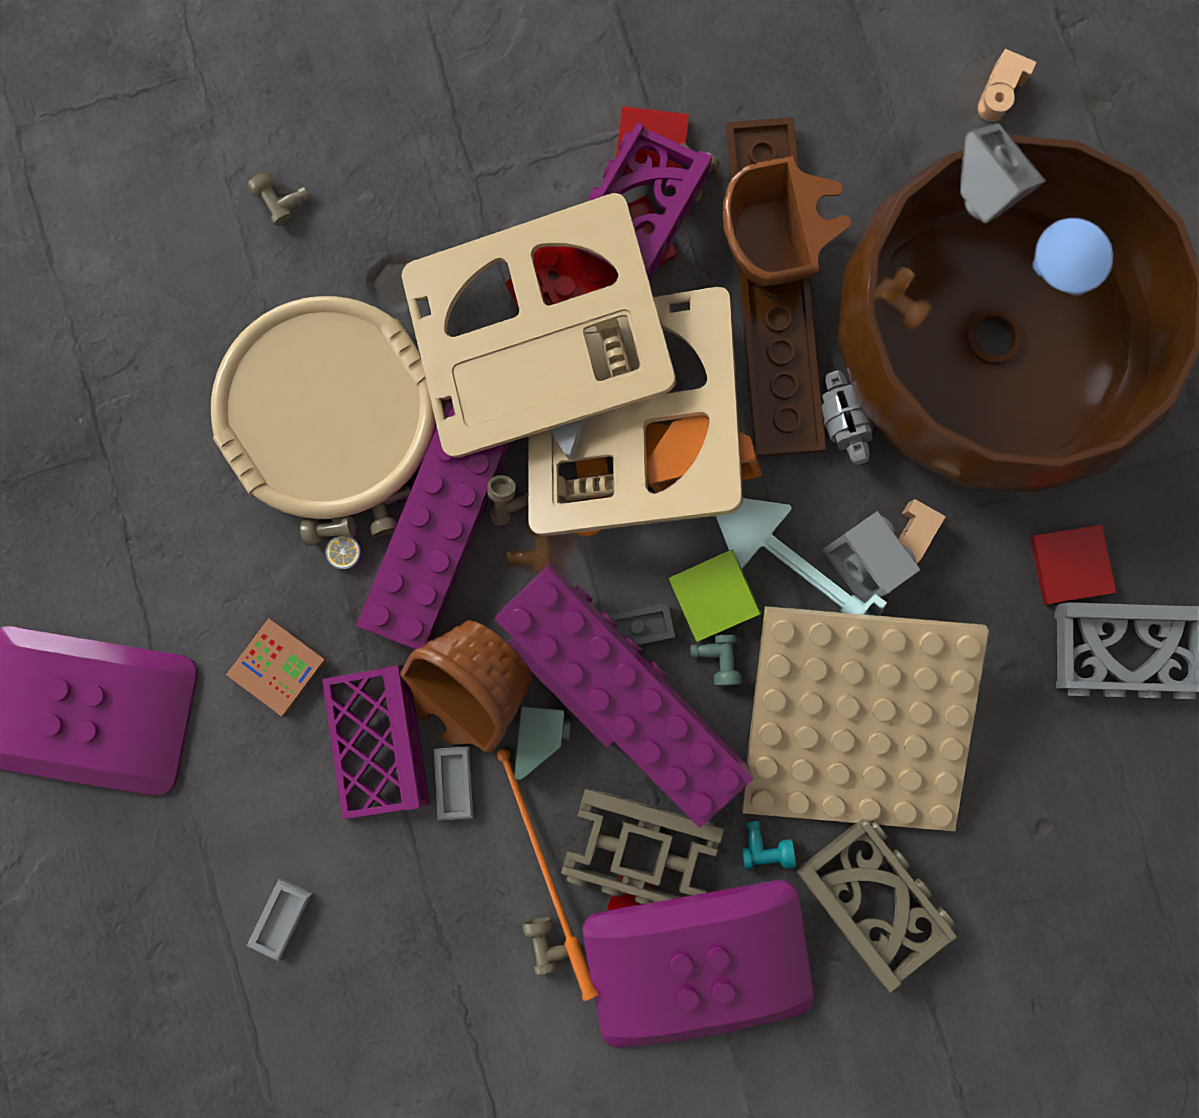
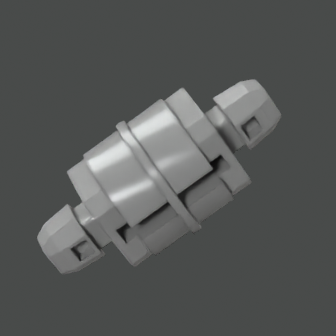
(838, 419)

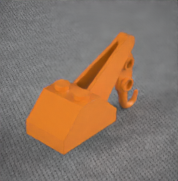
(671, 453)

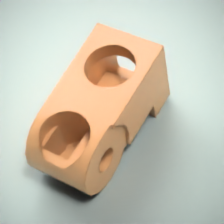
(998, 94)
(921, 527)

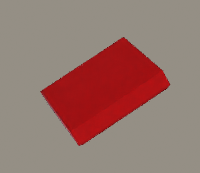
(667, 124)
(1073, 564)

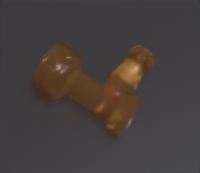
(893, 293)
(538, 558)

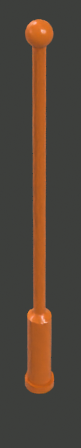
(572, 943)

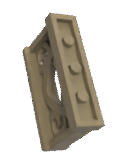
(881, 952)

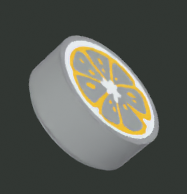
(343, 552)

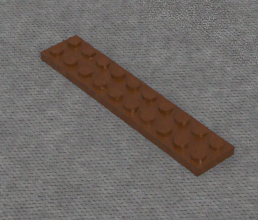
(777, 322)

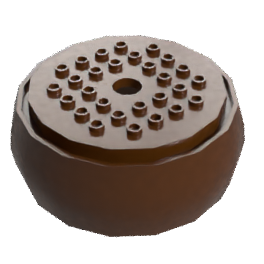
(1080, 370)

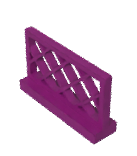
(405, 743)

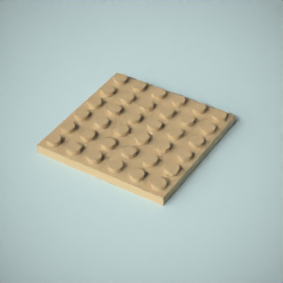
(863, 718)

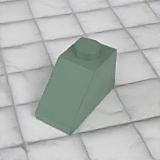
(539, 737)

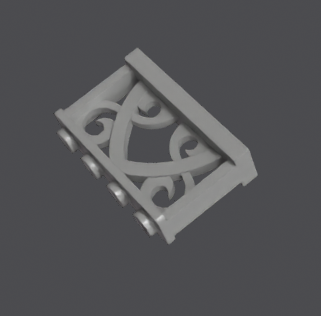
(1090, 621)

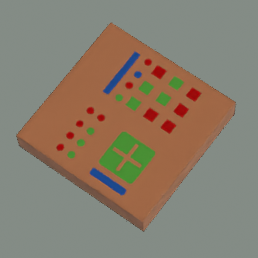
(276, 667)

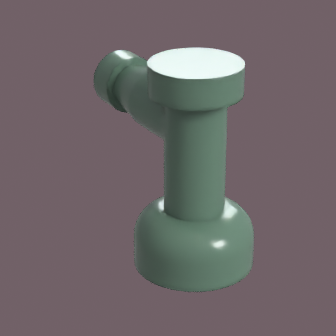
(724, 649)

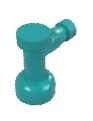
(758, 856)

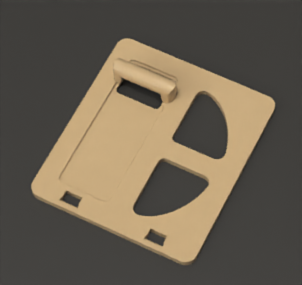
(537, 365)
(710, 484)

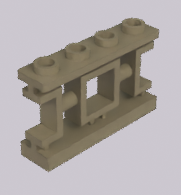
(649, 823)

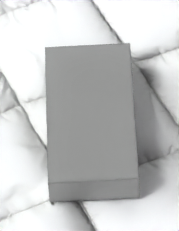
(453, 783)
(279, 919)

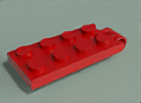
(579, 271)

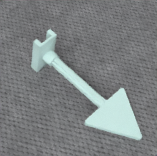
(753, 528)

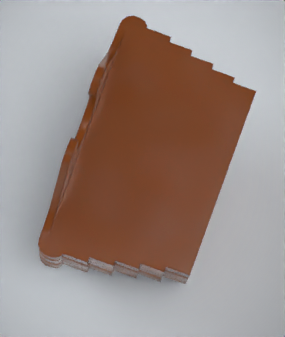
(775, 221)
(469, 683)

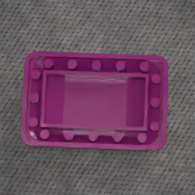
(93, 710)
(699, 964)

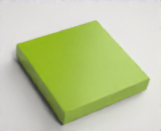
(715, 595)

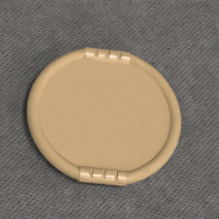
(322, 407)

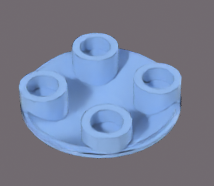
(1073, 256)

